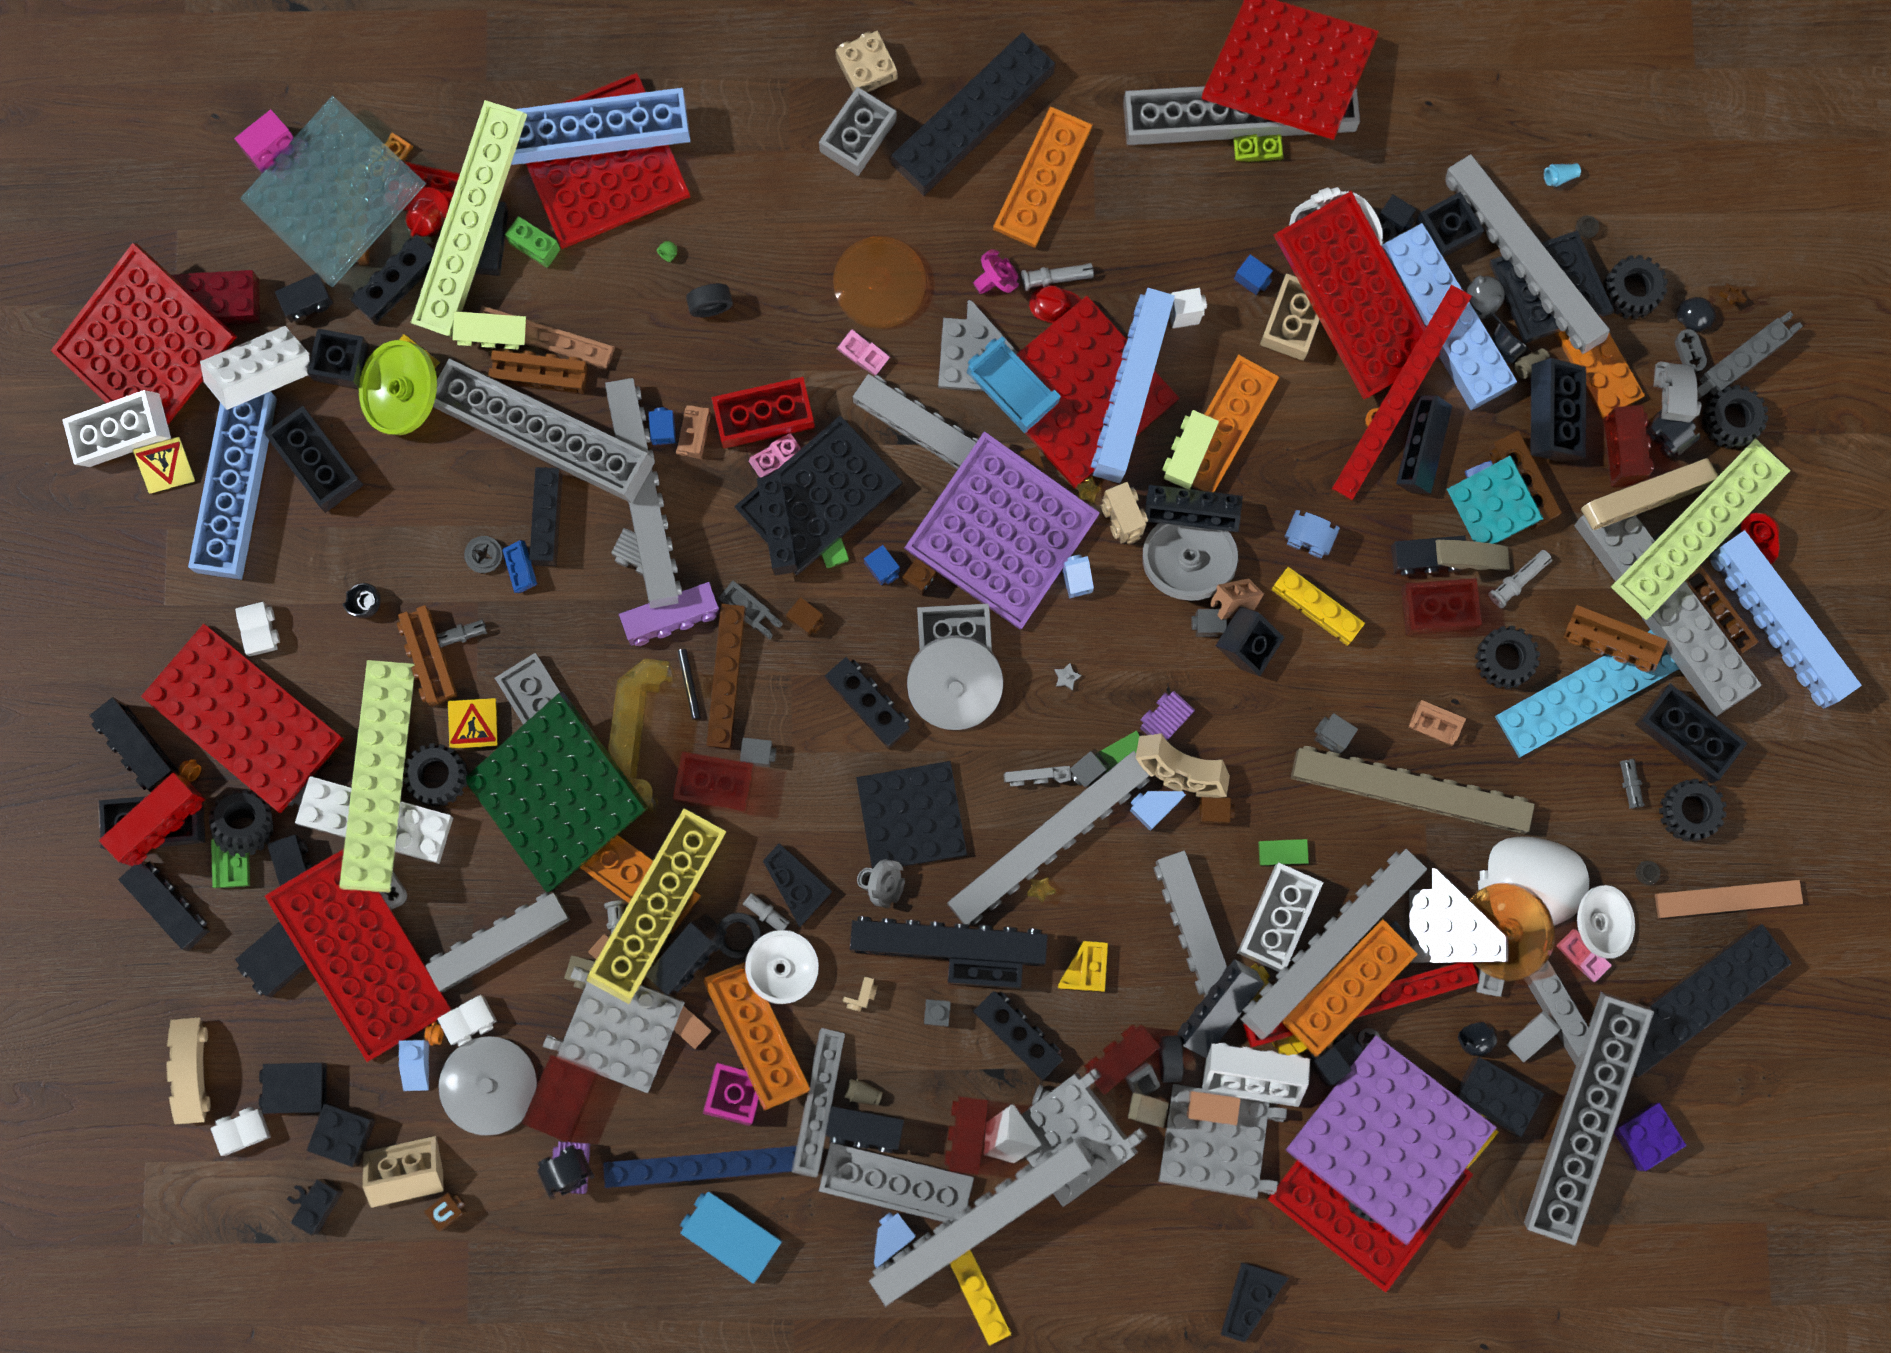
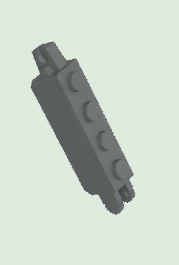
(1747, 356)

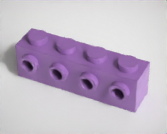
(692, 606)

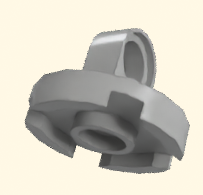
(884, 882)

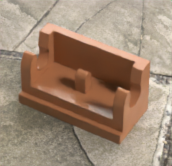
(693, 432)
(1236, 594)
(1436, 722)
(1213, 1108)

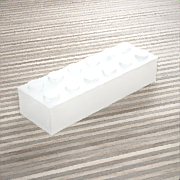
(419, 831)

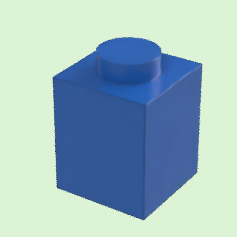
(1254, 275)
(662, 426)
(882, 566)

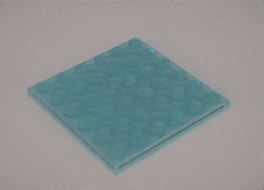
(333, 191)

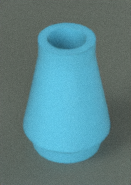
(1560, 173)

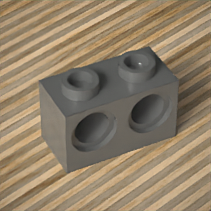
(1334, 733)

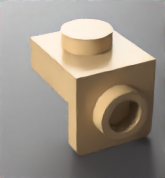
(867, 992)

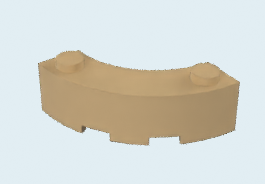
(1181, 771)
(186, 1070)

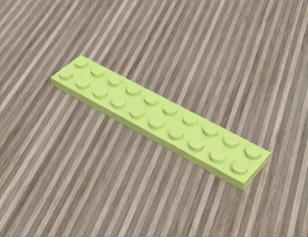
(469, 217)
(1700, 529)
(377, 777)

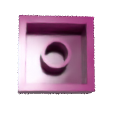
(264, 140)
(731, 1095)

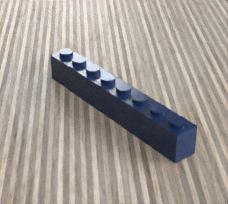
(699, 1166)

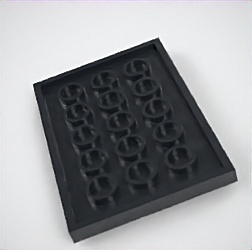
(826, 490)

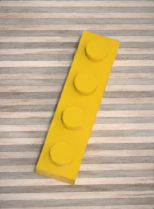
(980, 1297)

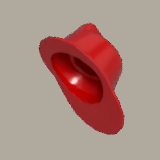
(427, 212)
(1052, 303)
(1764, 533)

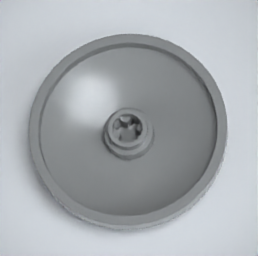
(1189, 560)
(955, 682)
(487, 1085)

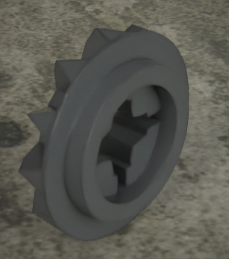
(480, 544)

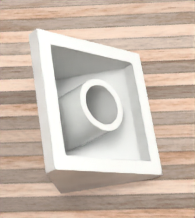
(1009, 1136)

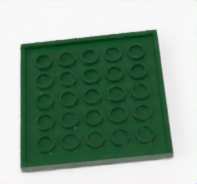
(555, 792)

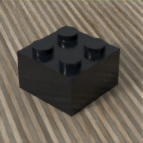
(1451, 224)
(338, 358)
(1250, 641)
(341, 1135)

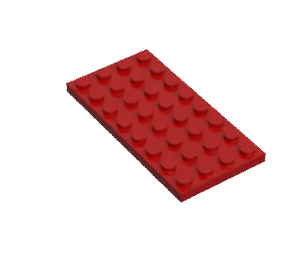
(1353, 291)
(242, 718)
(358, 957)

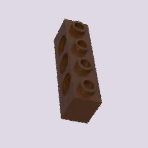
(1514, 446)
(1721, 610)

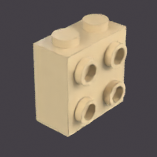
(866, 62)
(1124, 513)

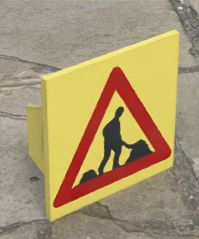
(164, 465)

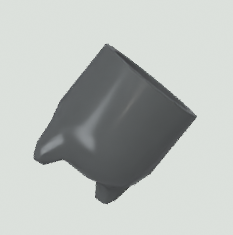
(1486, 295)

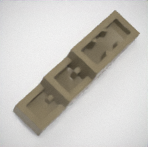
(1472, 555)
(1148, 1110)

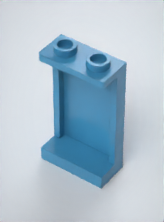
(1011, 384)
(730, 1236)

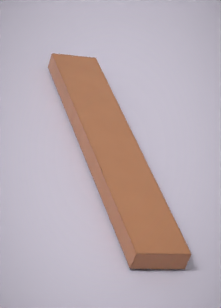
(563, 342)
(1728, 899)
(687, 1025)

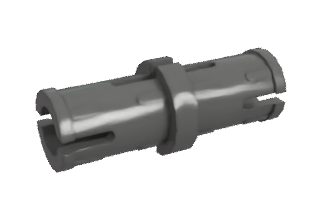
(461, 633)
(1632, 783)

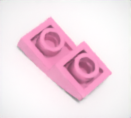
(775, 456)

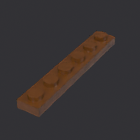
(726, 676)

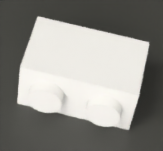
(1187, 308)

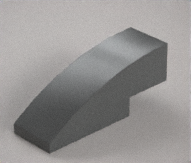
(1142, 1080)

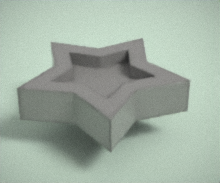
(1066, 677)

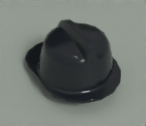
(1507, 344)

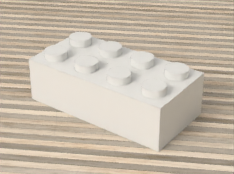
(255, 367)
(116, 428)
(1280, 917)
(1255, 1074)

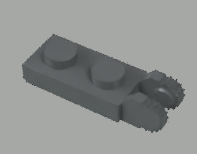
(755, 610)

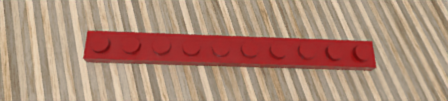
(1401, 392)
(1397, 994)

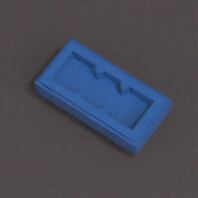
(519, 566)

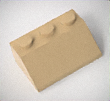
(402, 1172)

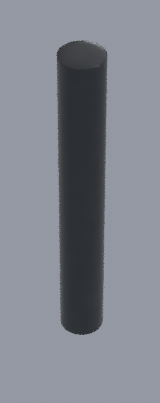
(689, 684)

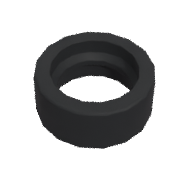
(709, 300)
(745, 918)
(1170, 1058)

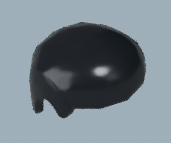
(1696, 314)
(362, 600)
(1477, 1039)

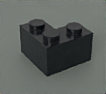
(1337, 1059)

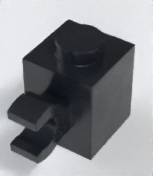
(1396, 216)

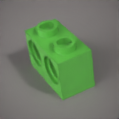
(532, 242)

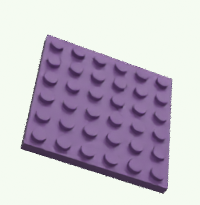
(1001, 530)
(1391, 1139)

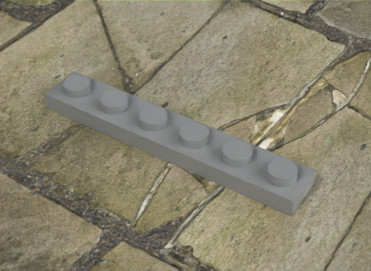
(818, 1103)

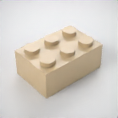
(1291, 321)

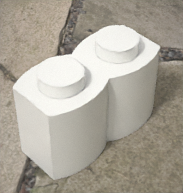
(257, 628)
(467, 1020)
(240, 1131)

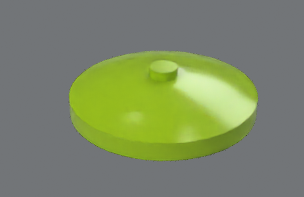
(397, 387)

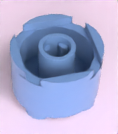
(1311, 533)

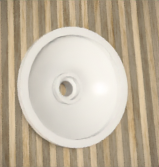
(1606, 921)
(797, 958)

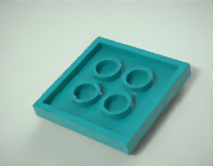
(1495, 503)

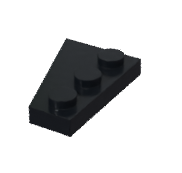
(797, 885)
(1249, 1300)

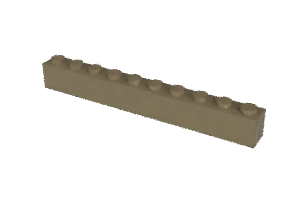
(1412, 791)

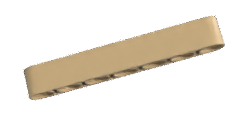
(1649, 494)

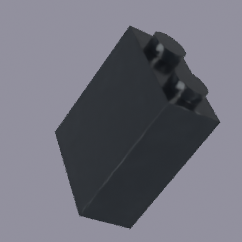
(271, 961)
(293, 1087)

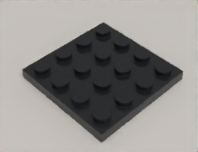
(1527, 309)
(912, 815)

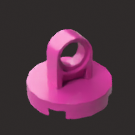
(997, 273)

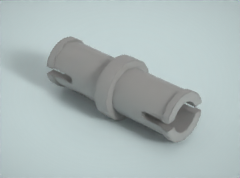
(766, 912)

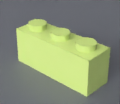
(489, 329)
(1189, 449)

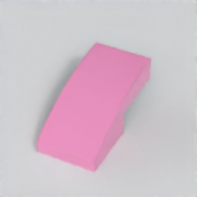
(863, 353)
(1577, 952)

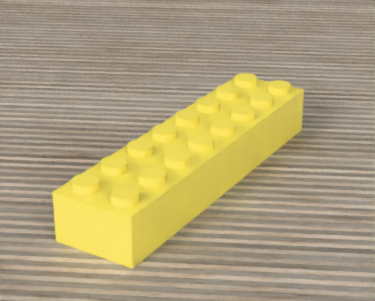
(656, 906)

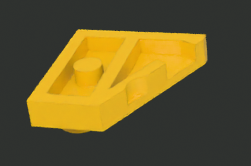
(1087, 968)

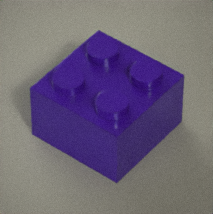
(1648, 1137)

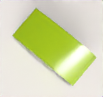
(1258, 148)

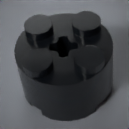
(1672, 435)
(564, 1172)

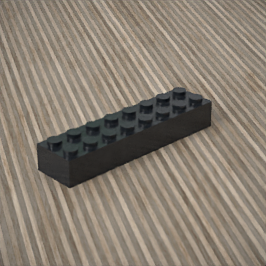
(973, 113)
(947, 942)
(1709, 993)

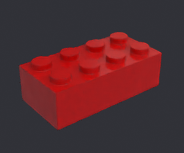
(763, 412)
(152, 820)

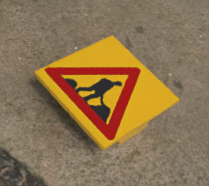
(472, 723)

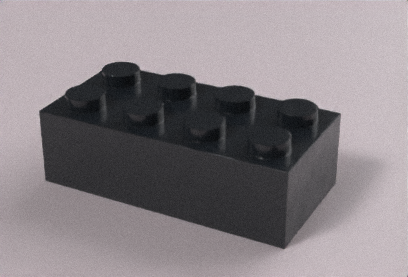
(1558, 410)
(313, 459)
(1691, 733)
(133, 743)
(114, 810)

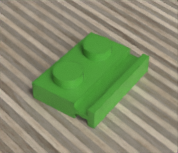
(229, 869)

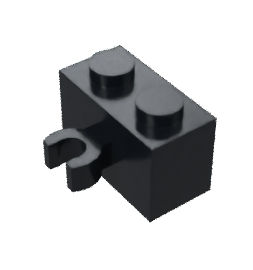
(315, 1205)

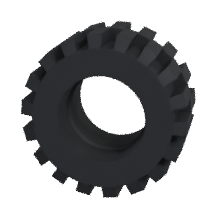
(1644, 271)
(1744, 401)
(1521, 644)
(418, 765)
(1708, 799)
(241, 806)

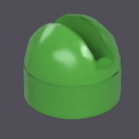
(667, 250)

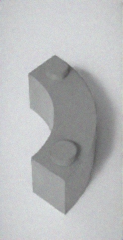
(1679, 391)

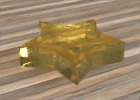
(1088, 490)
(1040, 889)

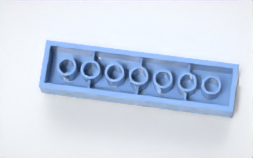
(602, 126)
(1469, 350)
(1133, 385)
(232, 488)
(1784, 620)

